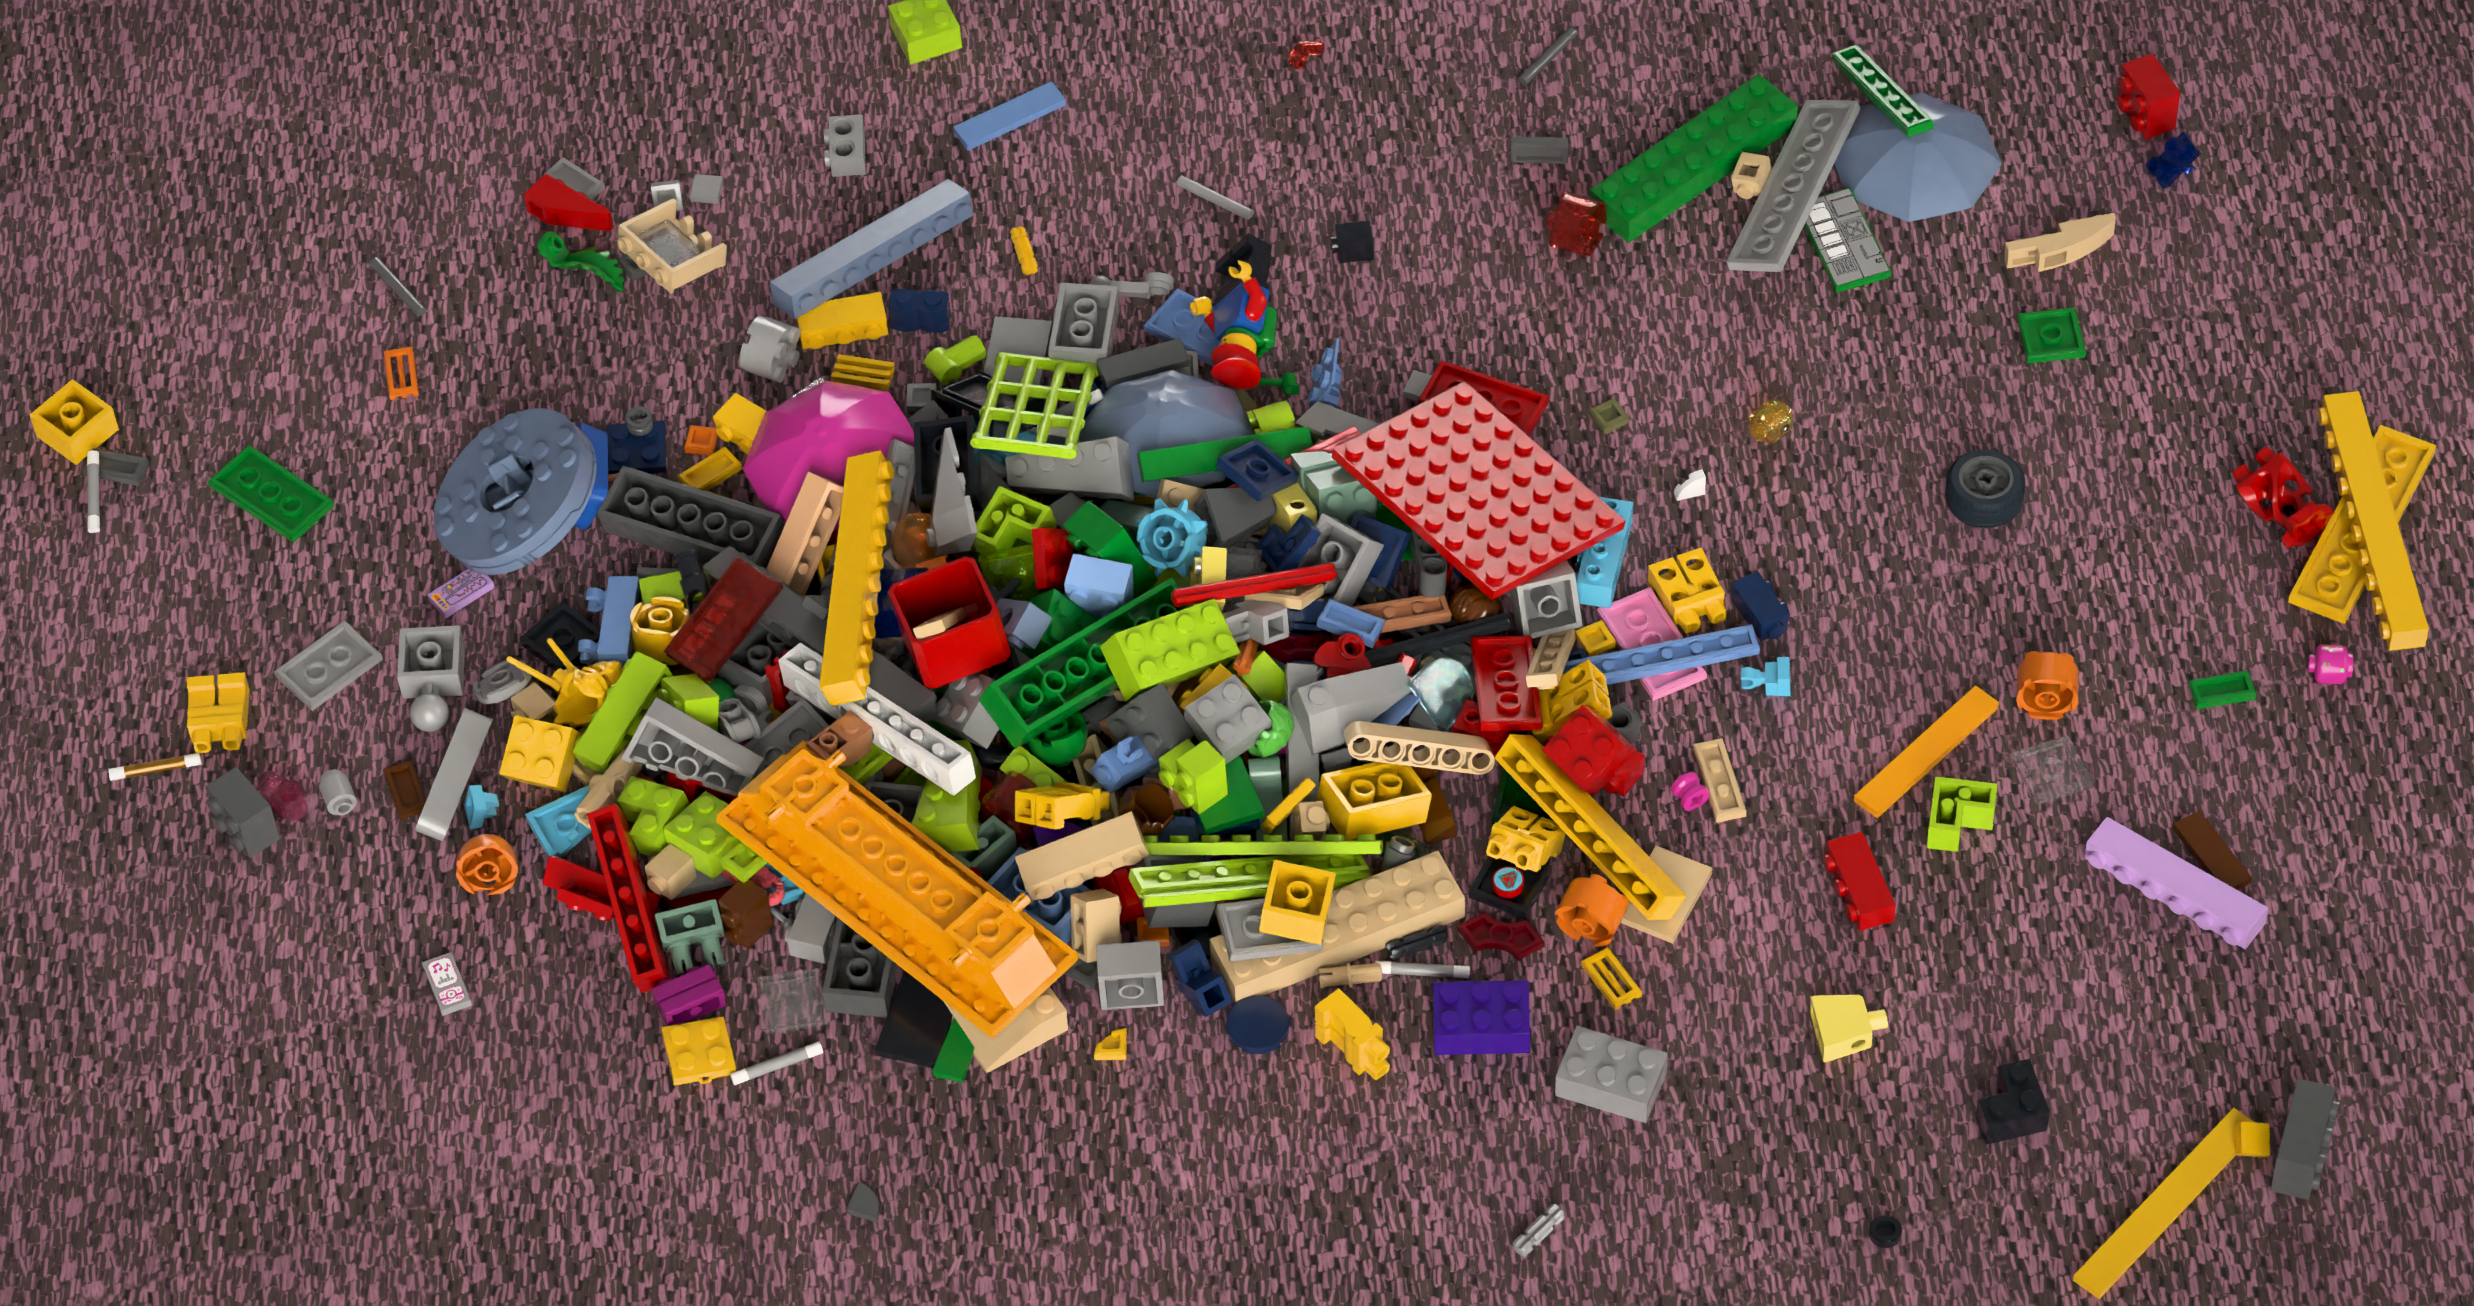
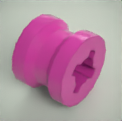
(1690, 791)

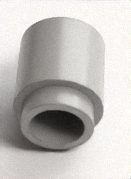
(337, 792)

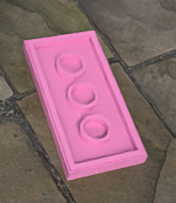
(1642, 622)

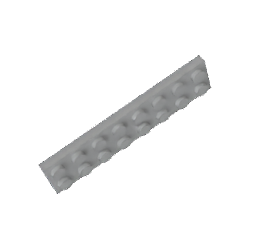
(1793, 185)

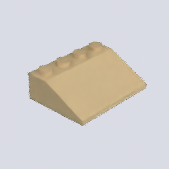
(1032, 1027)

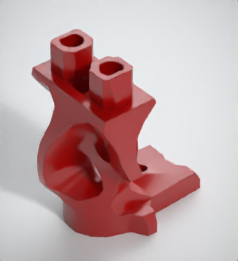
(2269, 483)

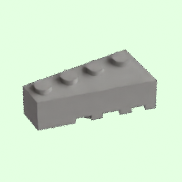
(1097, 471)
(691, 750)

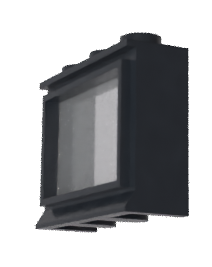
(971, 396)

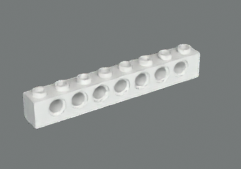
(892, 726)

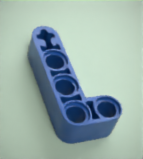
(600, 443)

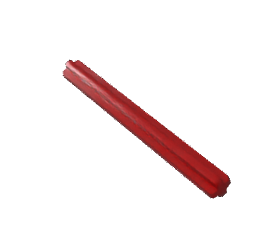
(1253, 584)

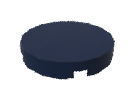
(1257, 1024)

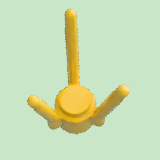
(559, 675)

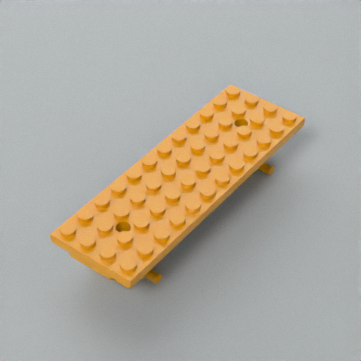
(897, 888)

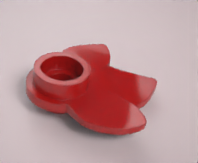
(1336, 659)

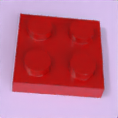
(1051, 558)

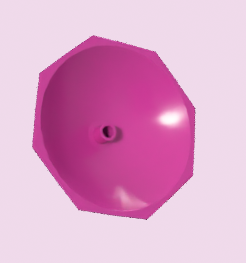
(817, 436)

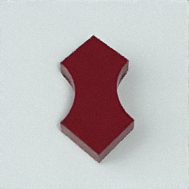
(1296, 647)
(1487, 933)

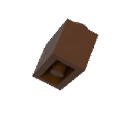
(745, 913)

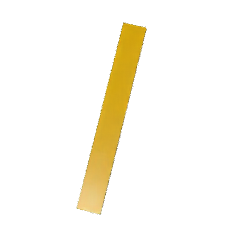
(2160, 1208)

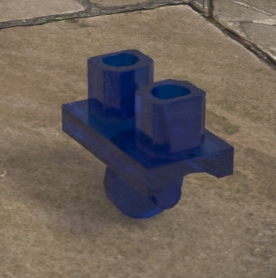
(2174, 161)

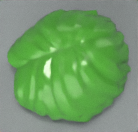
(1280, 732)

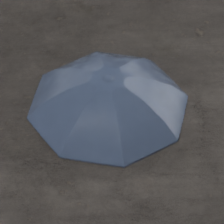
(1923, 173)
(1167, 413)

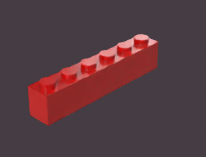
(628, 897)

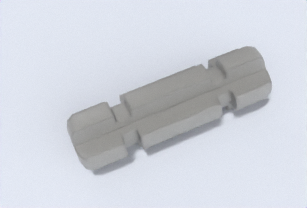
(1538, 1230)

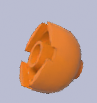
(486, 859)

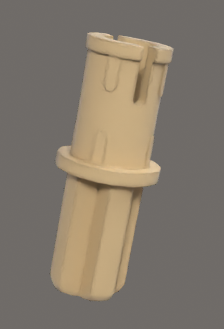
(1350, 975)

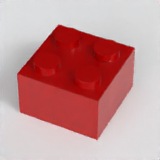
(2148, 96)
(1588, 749)

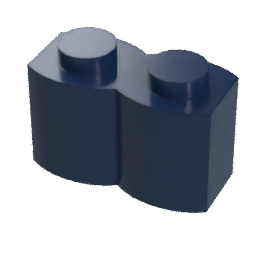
(919, 310)

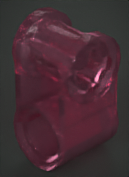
(283, 796)

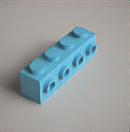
(1602, 562)

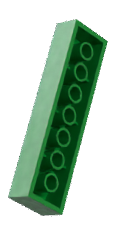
(1694, 157)
(1068, 673)

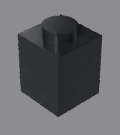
(1353, 242)

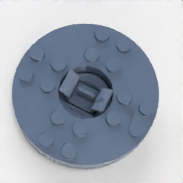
(515, 491)

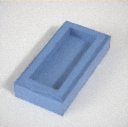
(1345, 619)

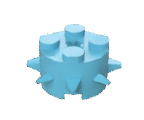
(1171, 537)

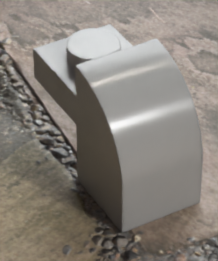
(1258, 620)

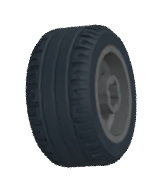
(1985, 488)

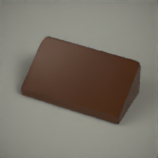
(1440, 821)

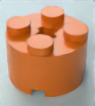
(2047, 685)
(1591, 910)

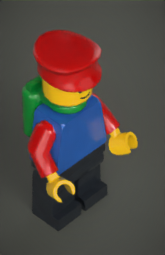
(1240, 314)

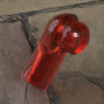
(1302, 50)

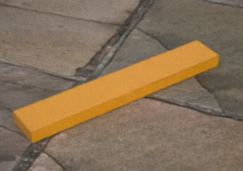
(1926, 751)

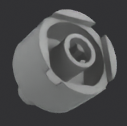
(770, 348)

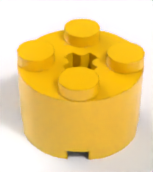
(656, 626)

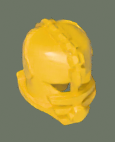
(585, 692)

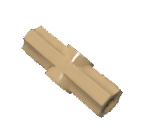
(606, 788)

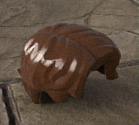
(1471, 604)
(1150, 807)

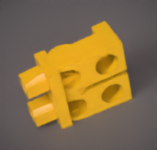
(1688, 590)
(1578, 686)
(216, 722)
(1050, 804)
(1525, 840)
(1353, 1033)

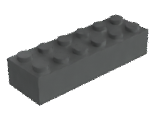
(686, 518)

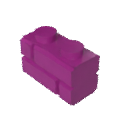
(688, 995)

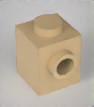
(533, 703)
(670, 871)

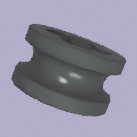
(636, 413)

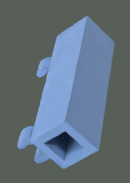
(615, 634)
(1123, 764)

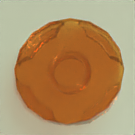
(910, 540)

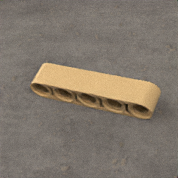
(1408, 738)

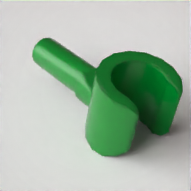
(1287, 382)

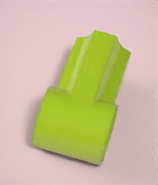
(949, 363)

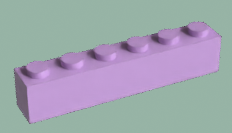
(2176, 883)

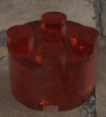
(1576, 224)
(1001, 803)

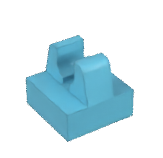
(479, 806)

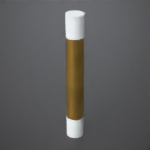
(155, 766)

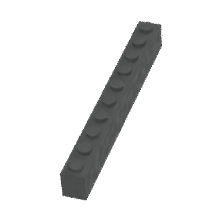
(795, 625)

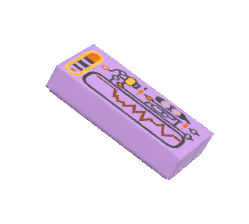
(460, 592)

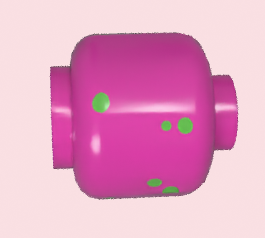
(2331, 664)

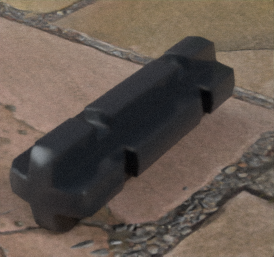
(1416, 942)

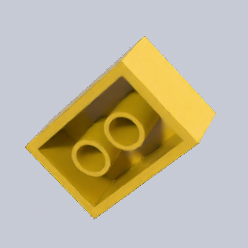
(1373, 798)

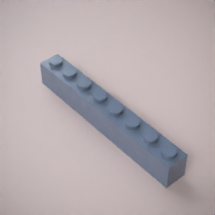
(871, 248)

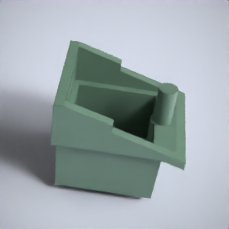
(1332, 487)

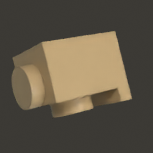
(1747, 180)
(1310, 819)

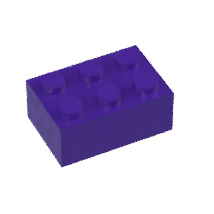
(1481, 1017)

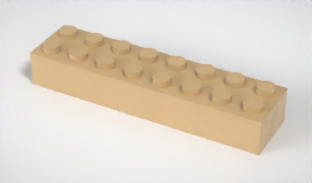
(1357, 924)

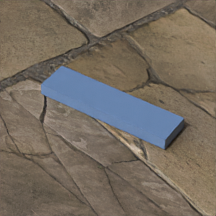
(1009, 115)

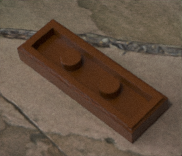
(2211, 850)

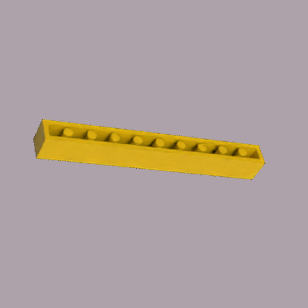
(2373, 521)
(856, 578)

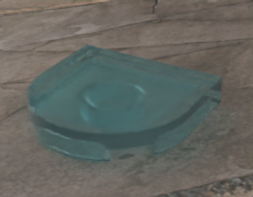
(1443, 689)

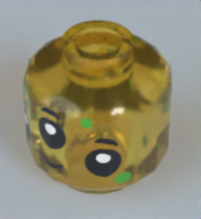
(1771, 421)

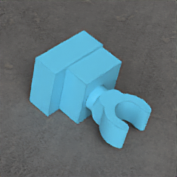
(1775, 677)

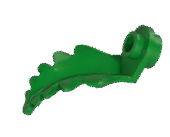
(553, 248)

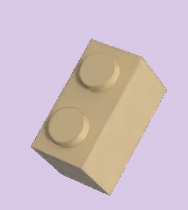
(1094, 922)

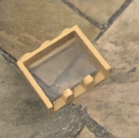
(669, 247)

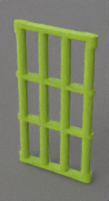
(1044, 420)

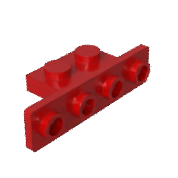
(584, 888)

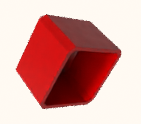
(965, 647)

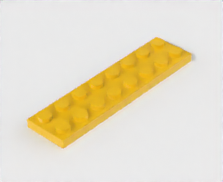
(2333, 572)

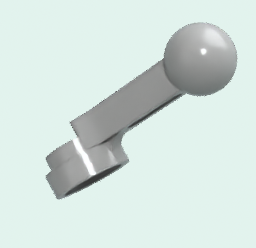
(1154, 283)

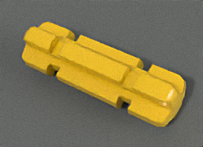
(1024, 250)

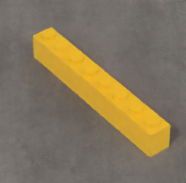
(1591, 828)

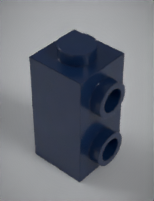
(1760, 606)

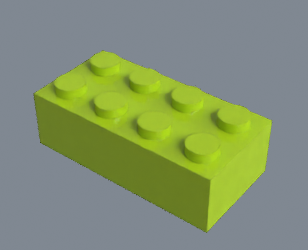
(1170, 649)

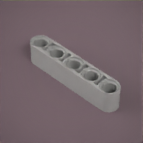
(453, 774)

